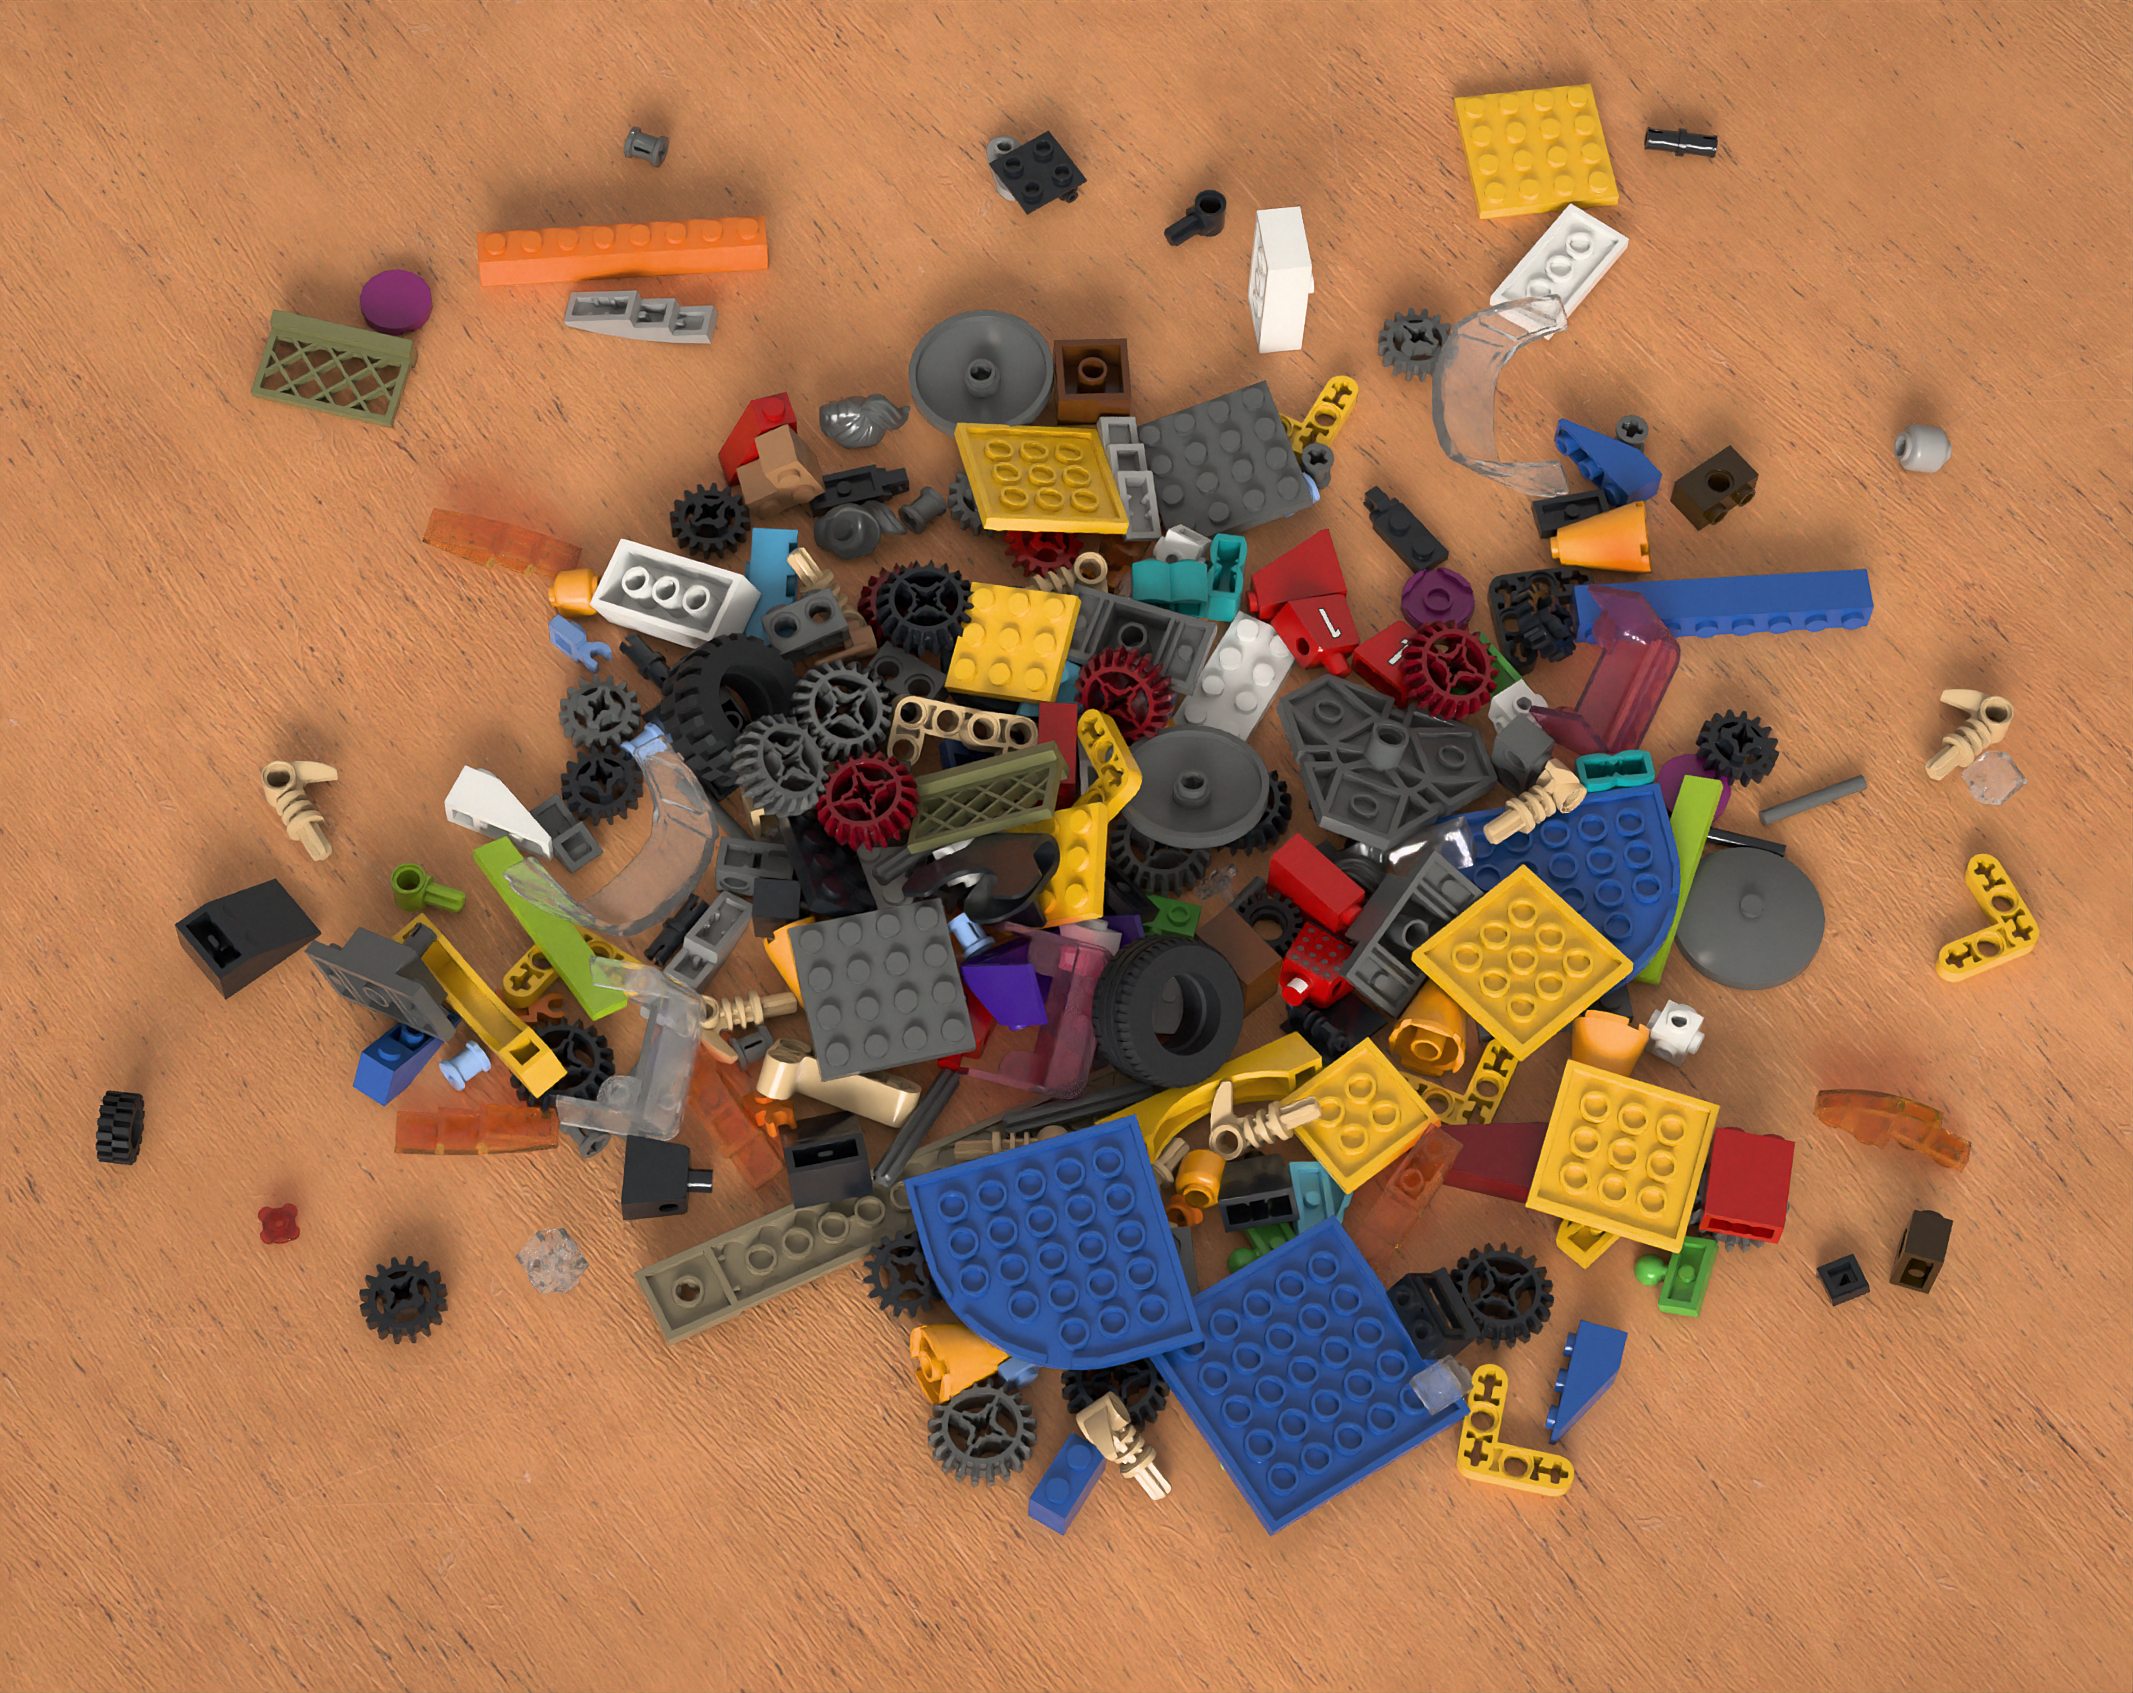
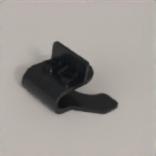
(1014, 874)

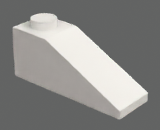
(488, 807)

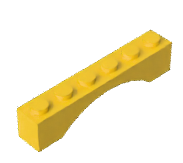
(487, 1015)
(1257, 1076)

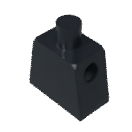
(659, 1179)
(1256, 1193)

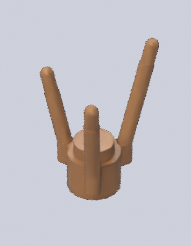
(855, 649)

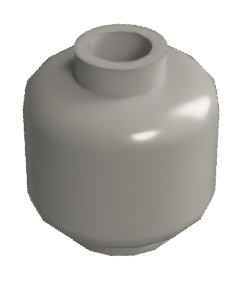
(1922, 448)

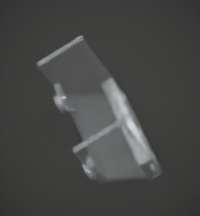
(657, 1097)

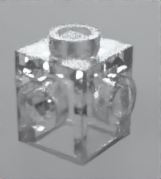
(552, 1261)

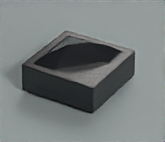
(1843, 1280)

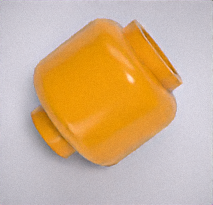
(574, 592)
(1200, 1177)

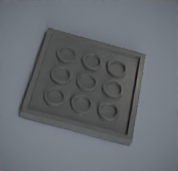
(1224, 464)
(881, 989)

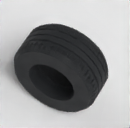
(1209, 1019)

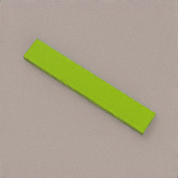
(1690, 828)
(553, 935)

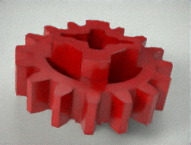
(1039, 557)

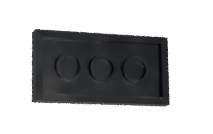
(826, 871)

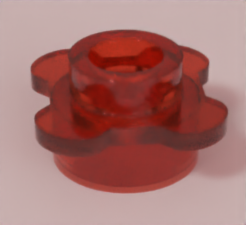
(286, 1232)

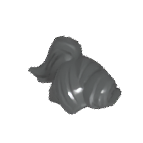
(860, 420)
(855, 529)
(1363, 864)

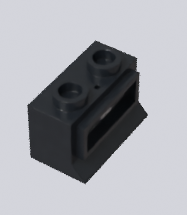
(1433, 1314)

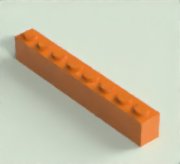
(622, 250)

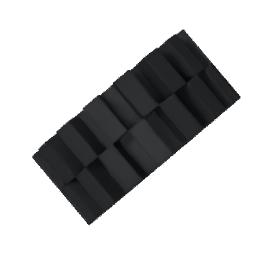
(1276, 911)
(120, 1127)

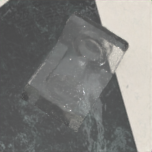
(1442, 1384)

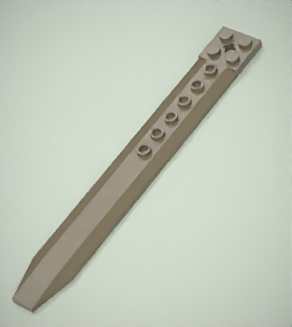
(811, 1241)

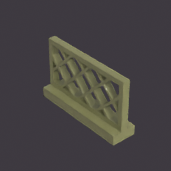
(349, 343)
(974, 784)

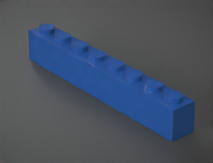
(1743, 603)

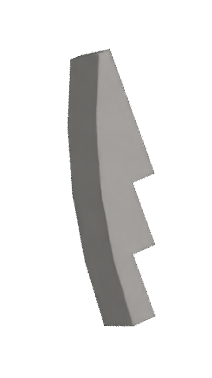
(641, 319)
(1131, 477)
(709, 943)

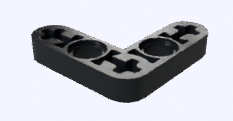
(1513, 584)

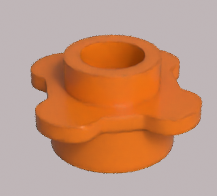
(1180, 1206)

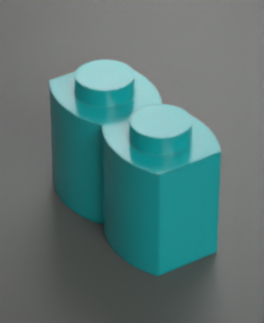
(1226, 576)
(1171, 586)
(1607, 772)

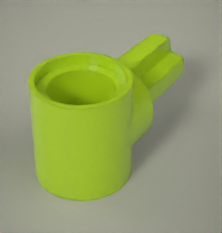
(426, 891)

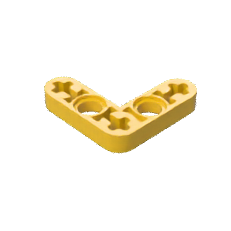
(1301, 433)
(1111, 786)
(2002, 925)
(542, 979)
(1462, 1107)
(1496, 1453)

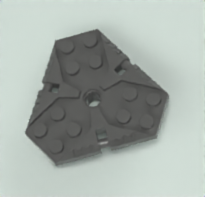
(1378, 767)

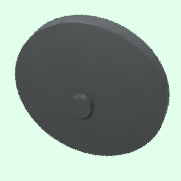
(981, 371)
(1197, 787)
(1750, 919)

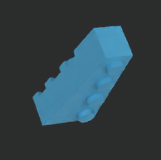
(771, 576)

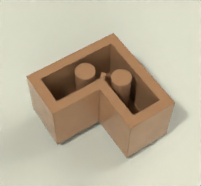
(782, 475)

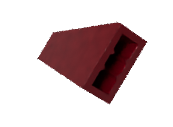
(1496, 1158)

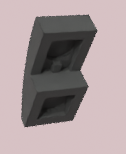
(570, 840)

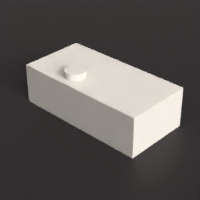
(1279, 279)
(673, 596)

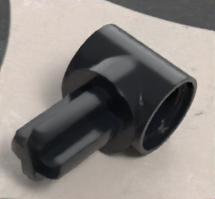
(1198, 218)

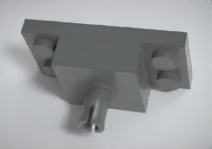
(1170, 636)
(1399, 921)
(387, 978)

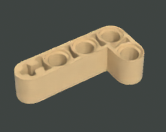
(925, 723)
(998, 737)
(877, 1095)

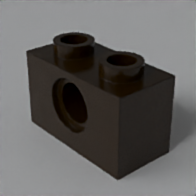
(1723, 472)
(1921, 1251)

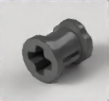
(646, 146)
(1632, 431)
(1317, 462)
(922, 510)
(751, 1047)
(590, 1144)

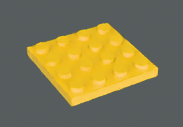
(1535, 151)
(1041, 479)
(1522, 962)
(1623, 1156)

